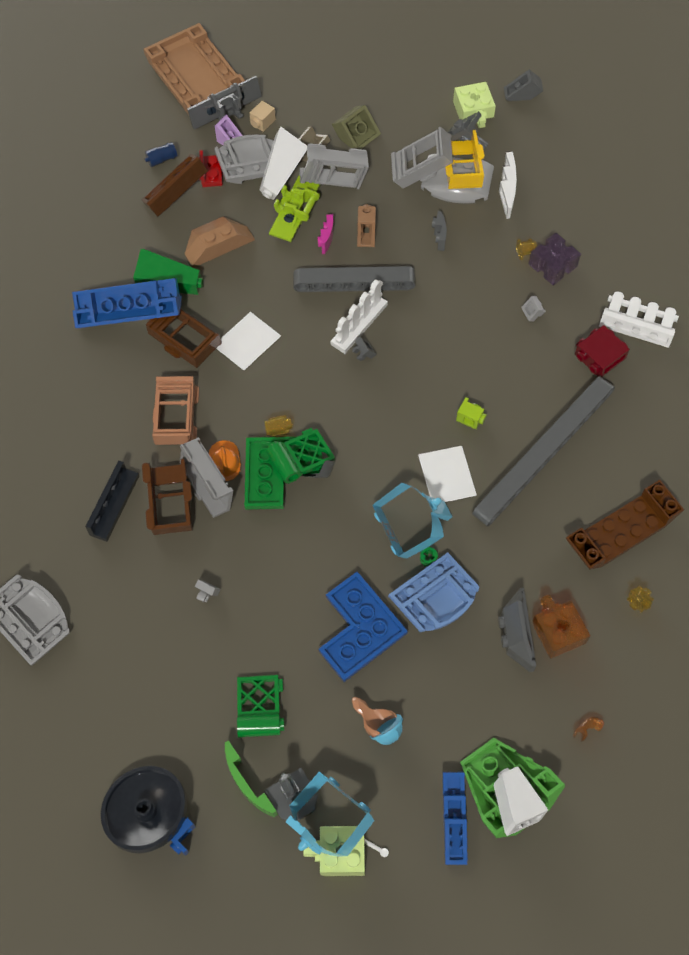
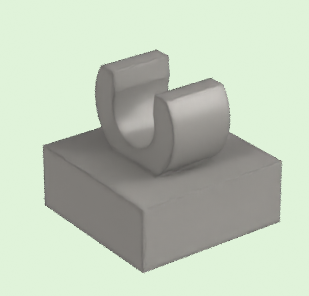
(533, 308)
(206, 590)

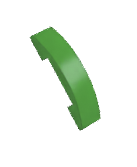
(262, 801)

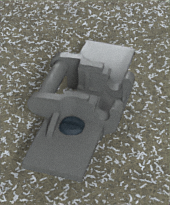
(225, 102)

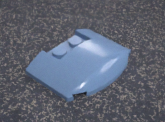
(436, 595)

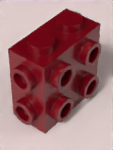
(601, 351)

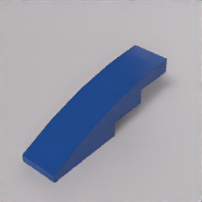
(454, 818)

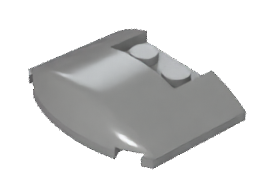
(244, 157)
(439, 184)
(31, 618)

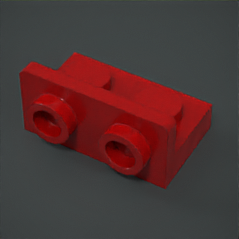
(213, 176)

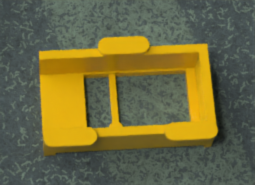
(469, 180)

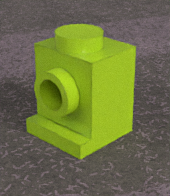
(471, 414)

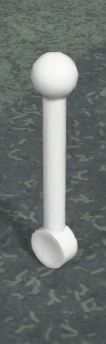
(383, 852)

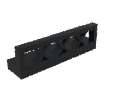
(111, 502)

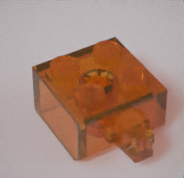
(566, 618)

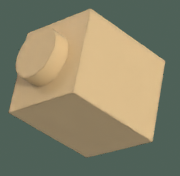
(262, 116)

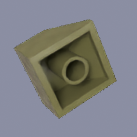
(356, 127)

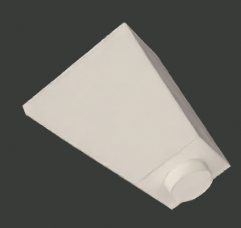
(517, 801)

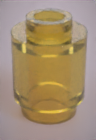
(278, 425)

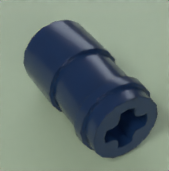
(160, 154)

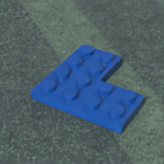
(369, 631)

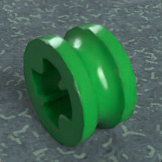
(428, 550)

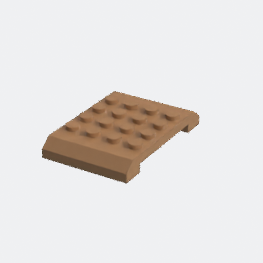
(191, 66)

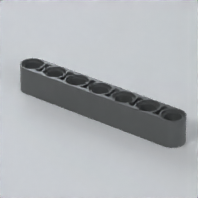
(353, 278)

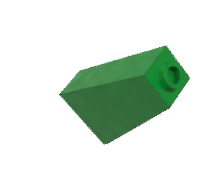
(157, 267)

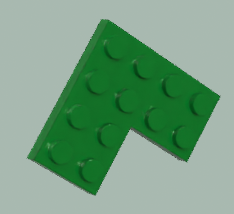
(262, 480)

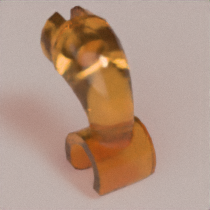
(590, 723)

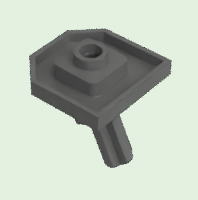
(463, 129)
(286, 790)

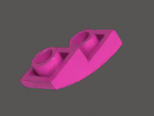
(325, 239)

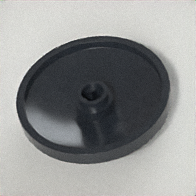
(144, 809)

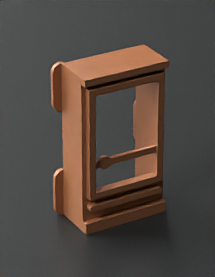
(175, 385)

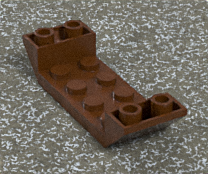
(626, 526)

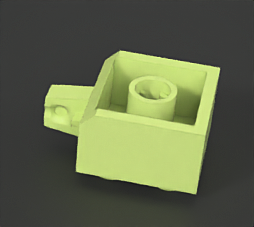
(474, 99)
(332, 839)

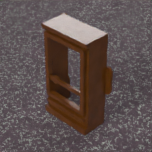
(212, 340)
(164, 476)

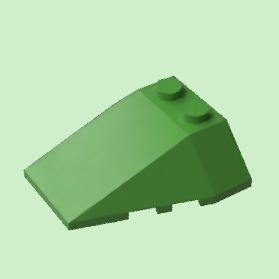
(482, 771)

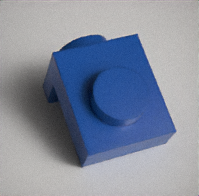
(184, 831)

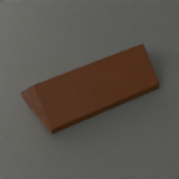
(174, 184)

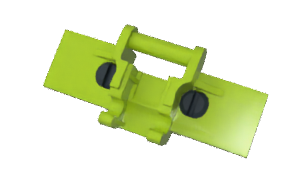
(289, 209)

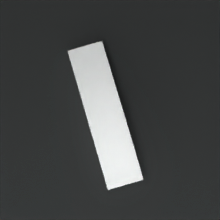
(508, 184)

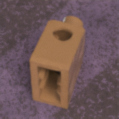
(366, 218)

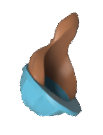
(379, 723)

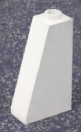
(282, 161)

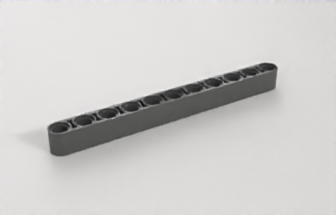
(543, 451)

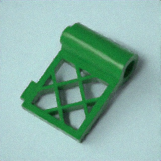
(286, 459)
(262, 722)

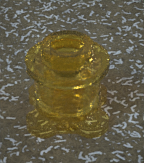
(525, 248)

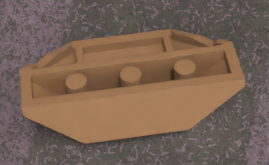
(215, 240)

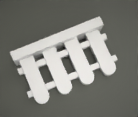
(359, 318)
(636, 327)

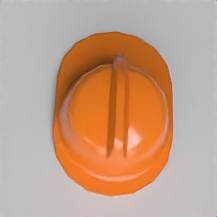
(226, 458)

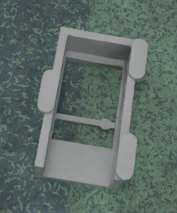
(320, 156)
(427, 168)
(206, 478)

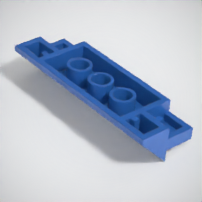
(126, 303)

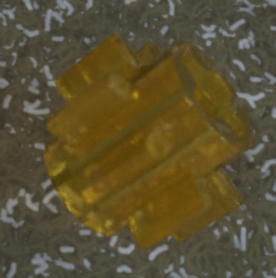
(640, 599)

